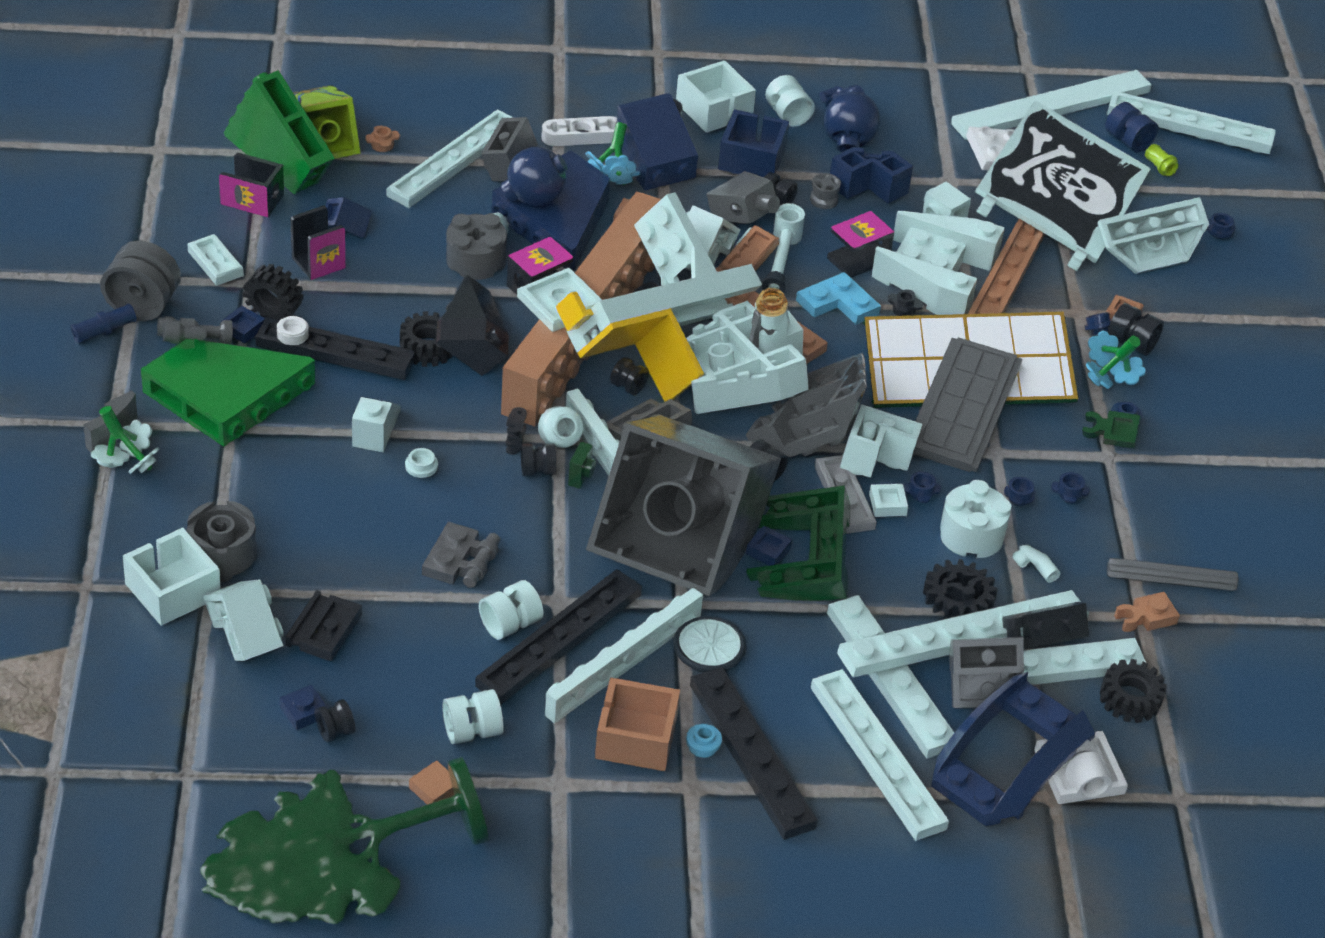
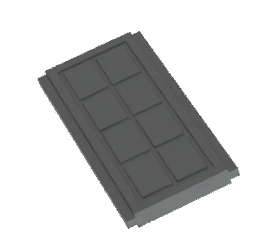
(965, 403)

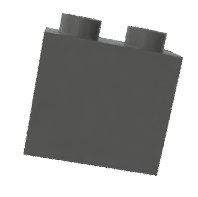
(681, 502)

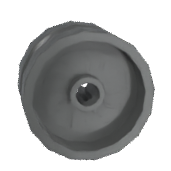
(141, 276)

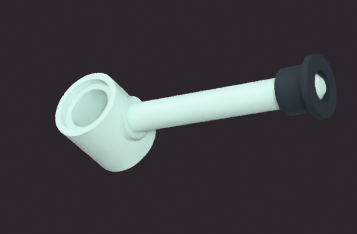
(789, 230)

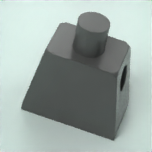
(743, 198)

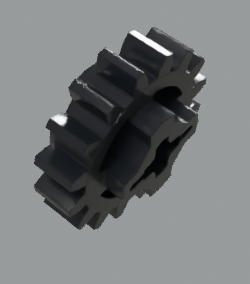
(959, 589)

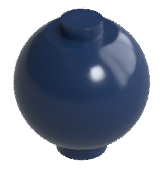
(851, 120)
(535, 177)

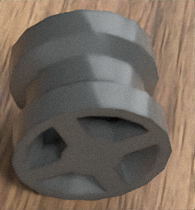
(825, 191)

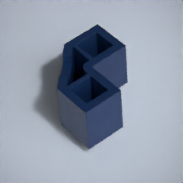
(883, 174)

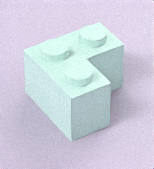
(714, 232)
(881, 439)
(246, 618)

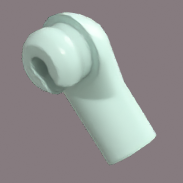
(1039, 560)

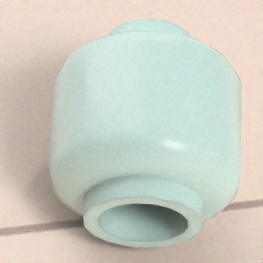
(560, 426)

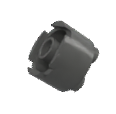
(476, 245)
(225, 535)

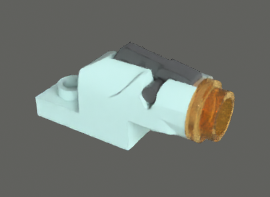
(773, 324)

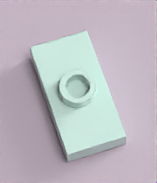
(215, 259)

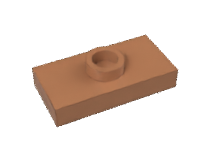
(752, 249)

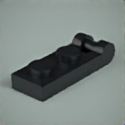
(1048, 624)

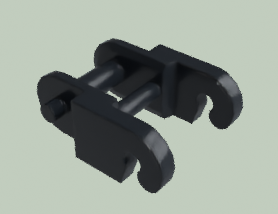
(515, 430)

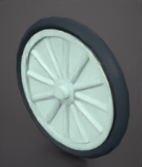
(709, 644)

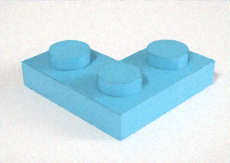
(838, 293)

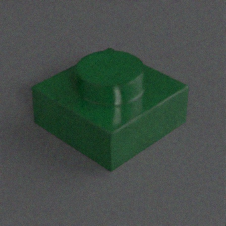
(581, 465)

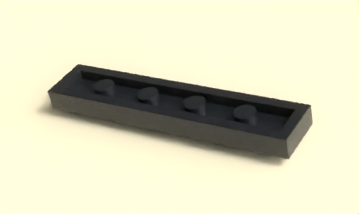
(342, 350)

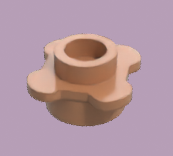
(382, 138)

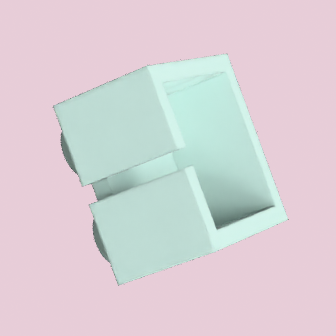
(713, 94)
(181, 577)

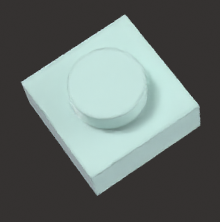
(888, 500)

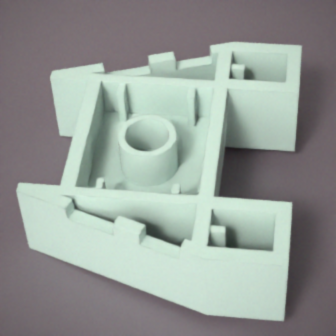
(932, 255)
(736, 370)

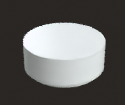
(292, 330)

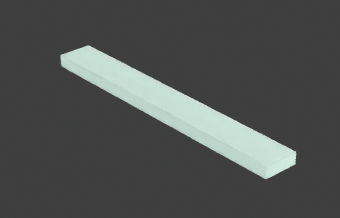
(1060, 101)

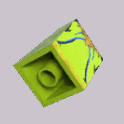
(333, 118)

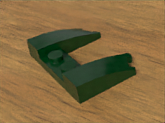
(824, 574)

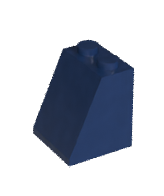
(657, 141)

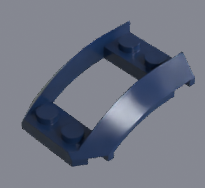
(1041, 714)

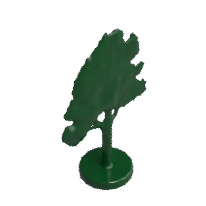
(303, 855)

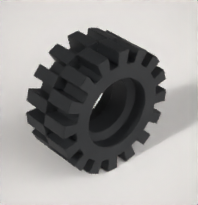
(281, 285)
(412, 337)
(1137, 677)

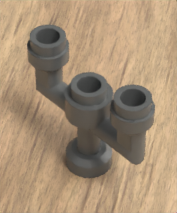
(188, 328)

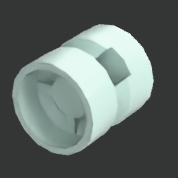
(790, 100)
(512, 609)
(485, 715)

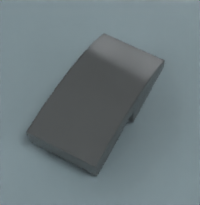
(125, 410)

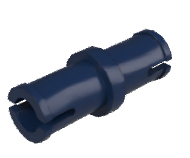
(103, 323)

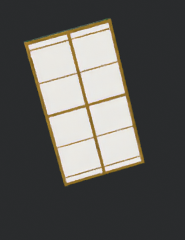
(909, 350)

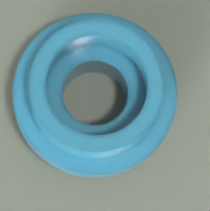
(703, 740)

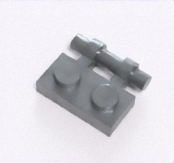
(452, 550)

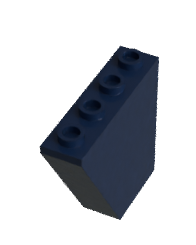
(568, 218)

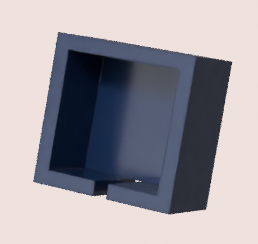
(743, 153)

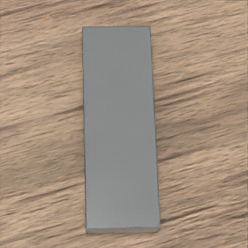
(831, 476)

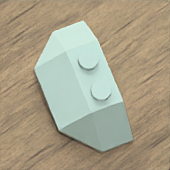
(1155, 235)

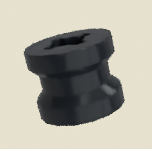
(629, 376)
(334, 720)

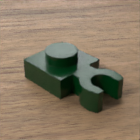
(1118, 428)

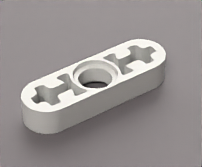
(564, 131)

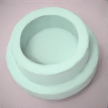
(421, 463)

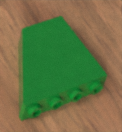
(277, 129)
(225, 385)

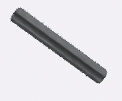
(1172, 574)

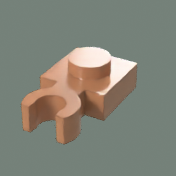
(1151, 610)

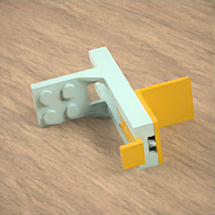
(655, 315)

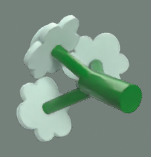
(132, 438)

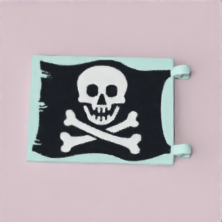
(1061, 181)

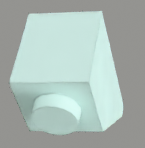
(373, 423)

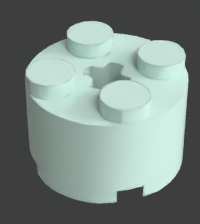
(975, 519)

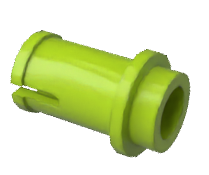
(1165, 163)

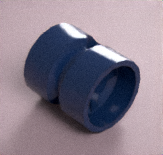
(1131, 127)

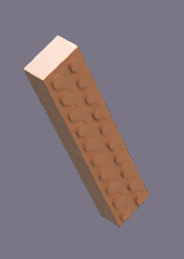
(548, 358)

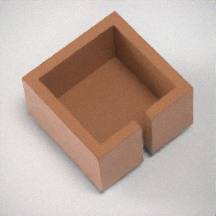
(637, 724)

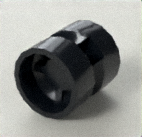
(1130, 322)

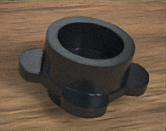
(905, 303)

